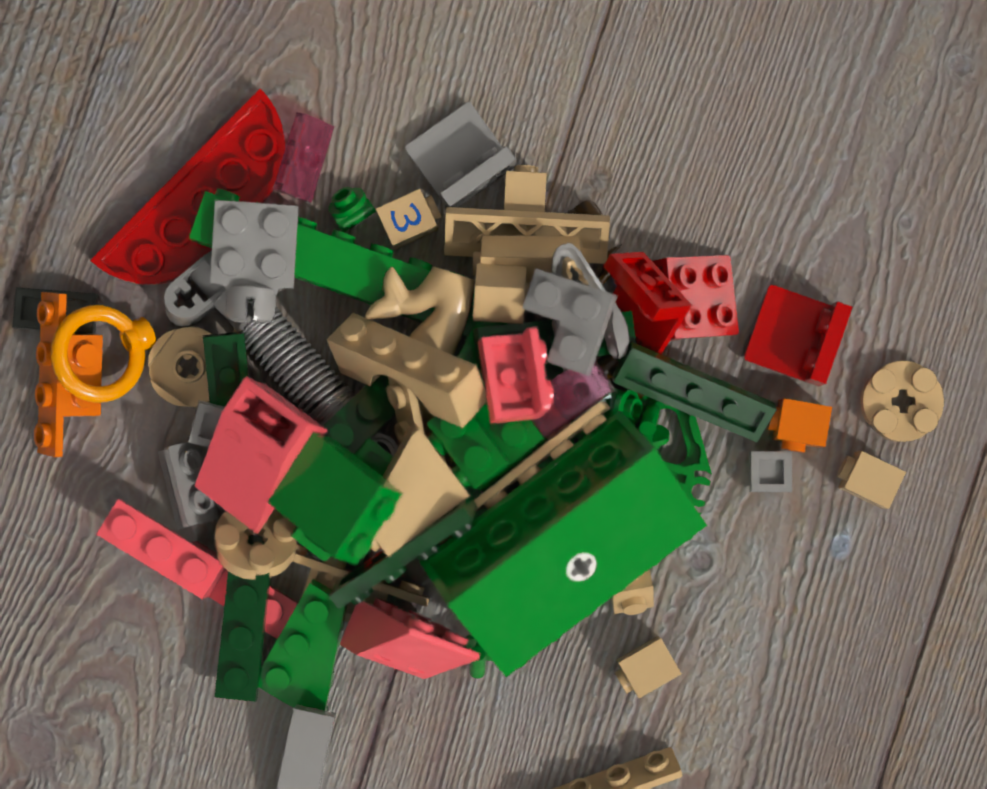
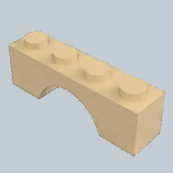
(440, 380)

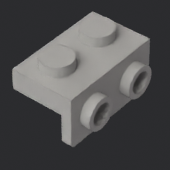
(180, 470)

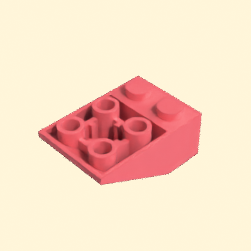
(253, 451)
(404, 640)

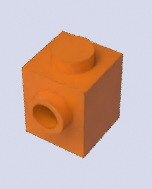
(800, 424)

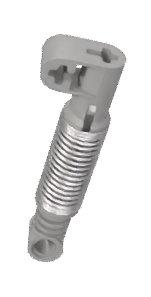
(274, 344)

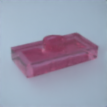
(303, 157)
(573, 396)

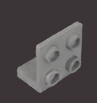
(460, 156)

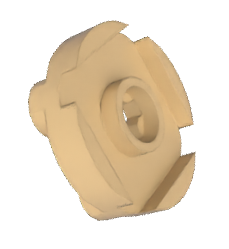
(166, 371)
(919, 417)
(249, 560)

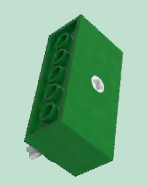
(563, 543)

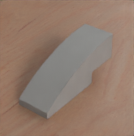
(306, 748)

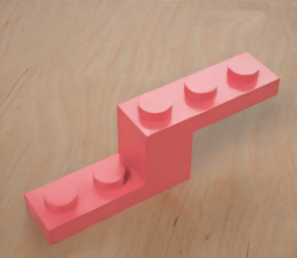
(182, 561)

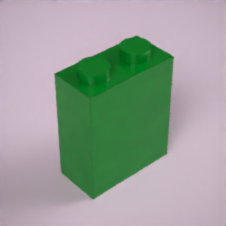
(335, 498)

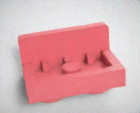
(515, 376)

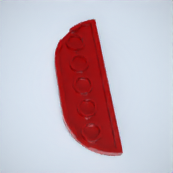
(237, 158)

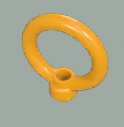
(134, 335)

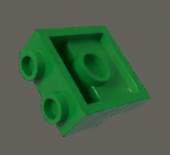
(484, 448)

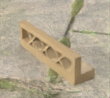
(466, 237)

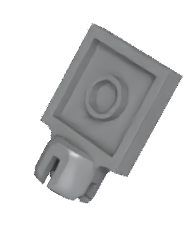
(253, 255)

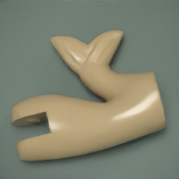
(442, 290)

